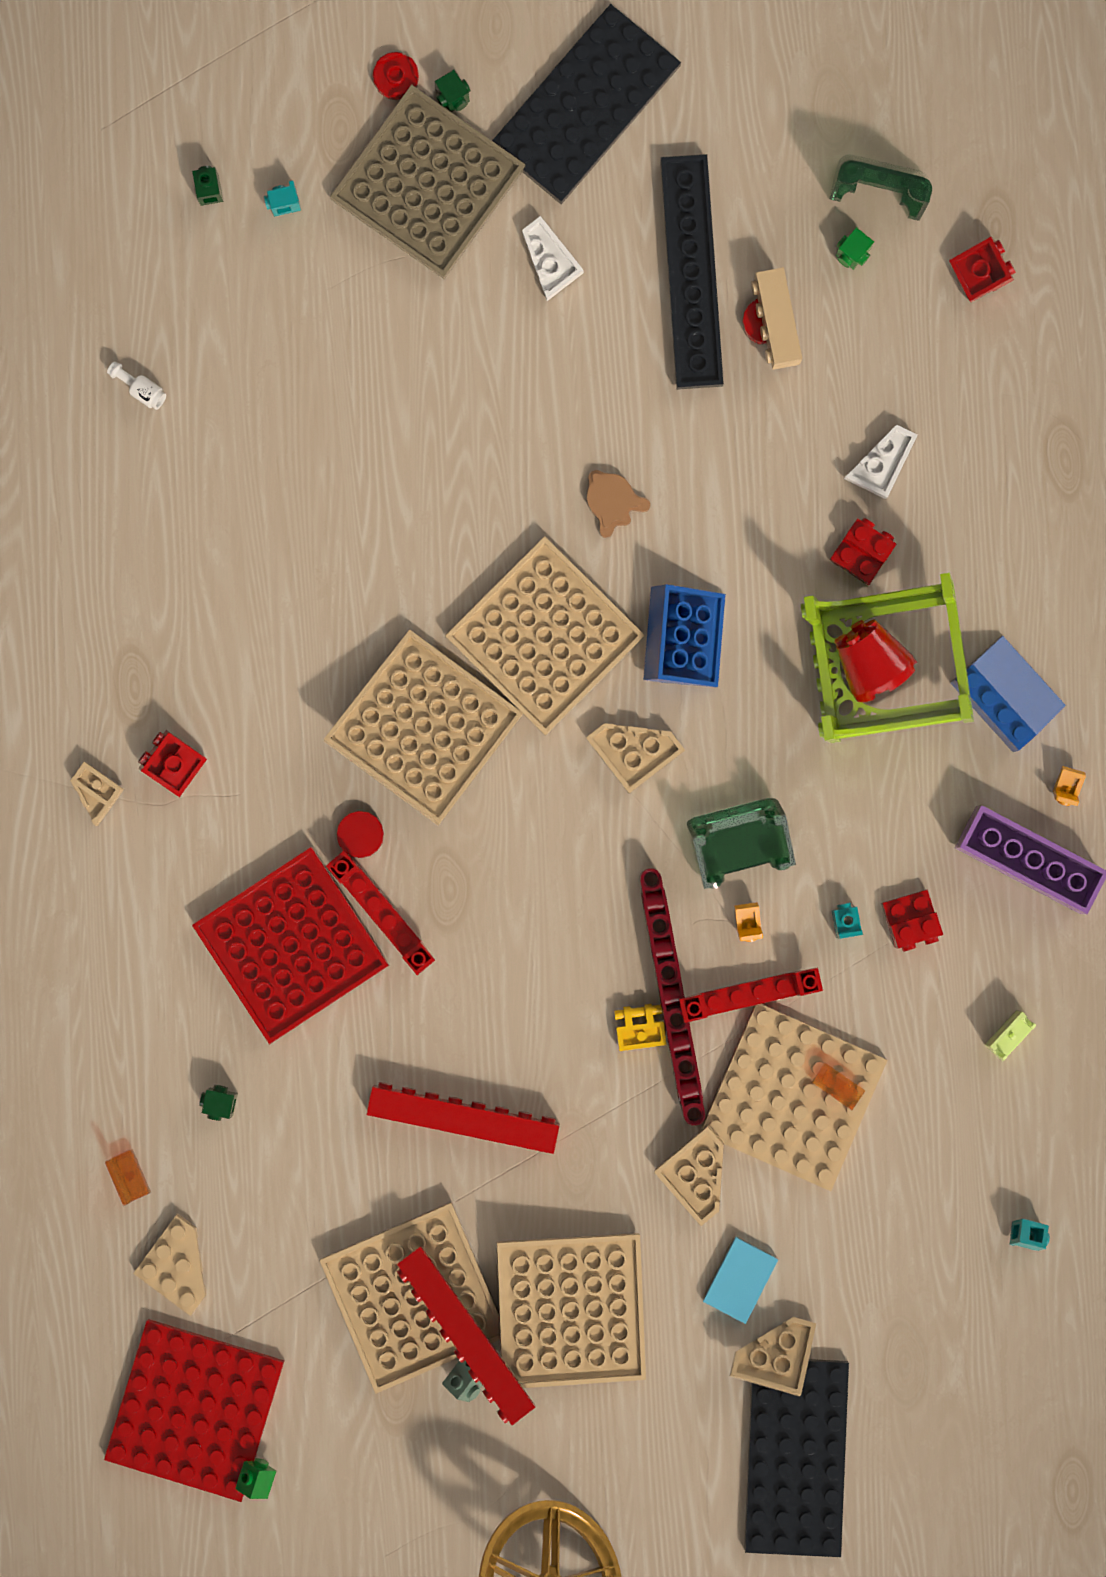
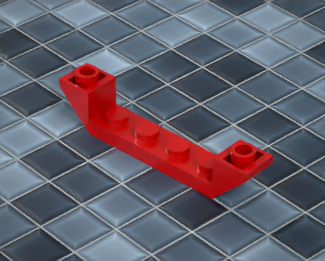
(381, 912)
(750, 993)

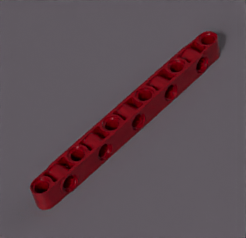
(670, 991)

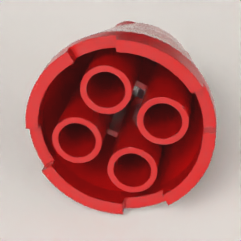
(873, 660)

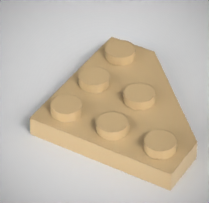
(634, 752)
(696, 1174)
(175, 1266)
(777, 1357)

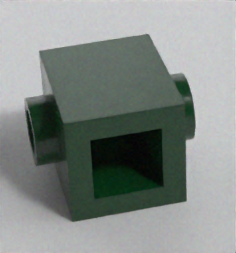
(452, 91)
(207, 185)
(218, 1102)

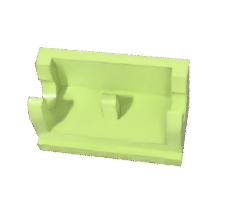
(1010, 1035)

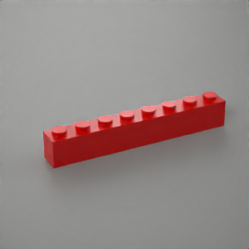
(463, 1118)
(466, 1335)

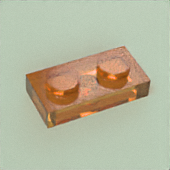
(838, 1086)

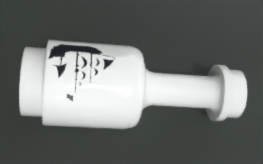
(140, 387)

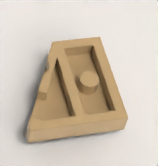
(95, 791)

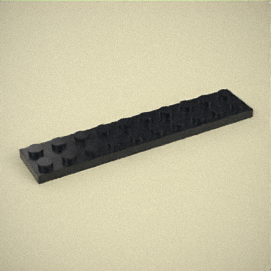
(691, 272)

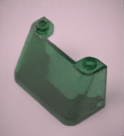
(912, 183)
(740, 840)

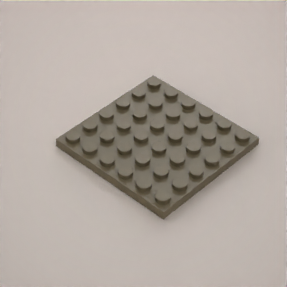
(427, 182)

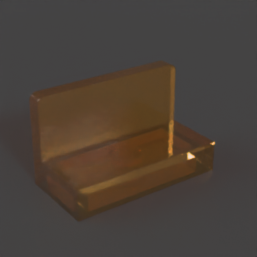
(127, 1177)

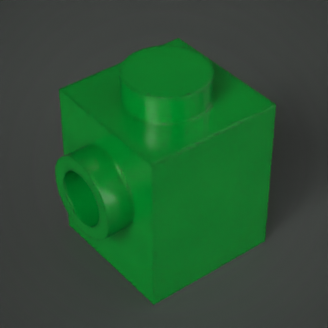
(854, 249)
(256, 1479)

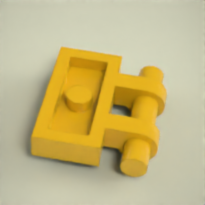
(640, 1035)

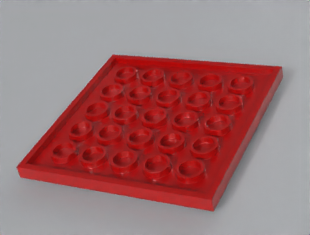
(290, 945)
(193, 1409)

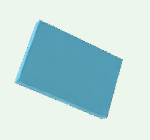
(740, 1280)

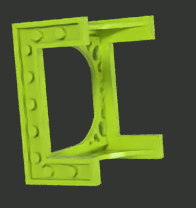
(823, 614)

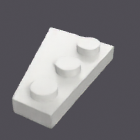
(551, 259)
(884, 462)

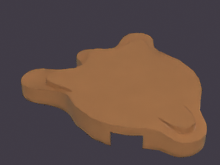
(611, 501)

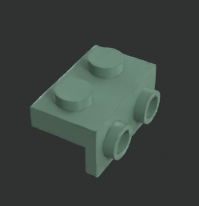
(461, 1384)

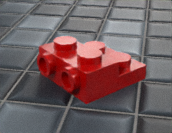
(982, 268)
(863, 550)
(171, 762)
(912, 920)

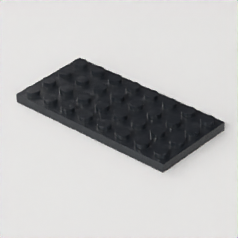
(586, 103)
(798, 1465)

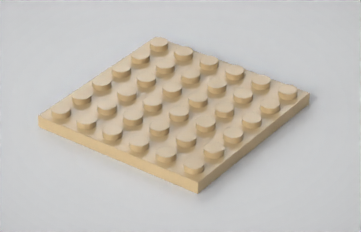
(544, 636)
(423, 727)
(776, 1110)
(572, 1309)
(381, 1312)

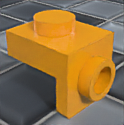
(1068, 786)
(748, 922)

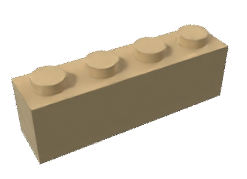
(777, 318)

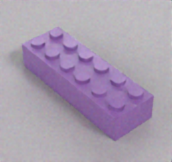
(1031, 860)

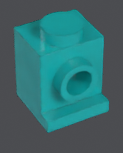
(282, 199)
(843, 930)
(1023, 1228)

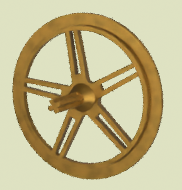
(553, 1513)

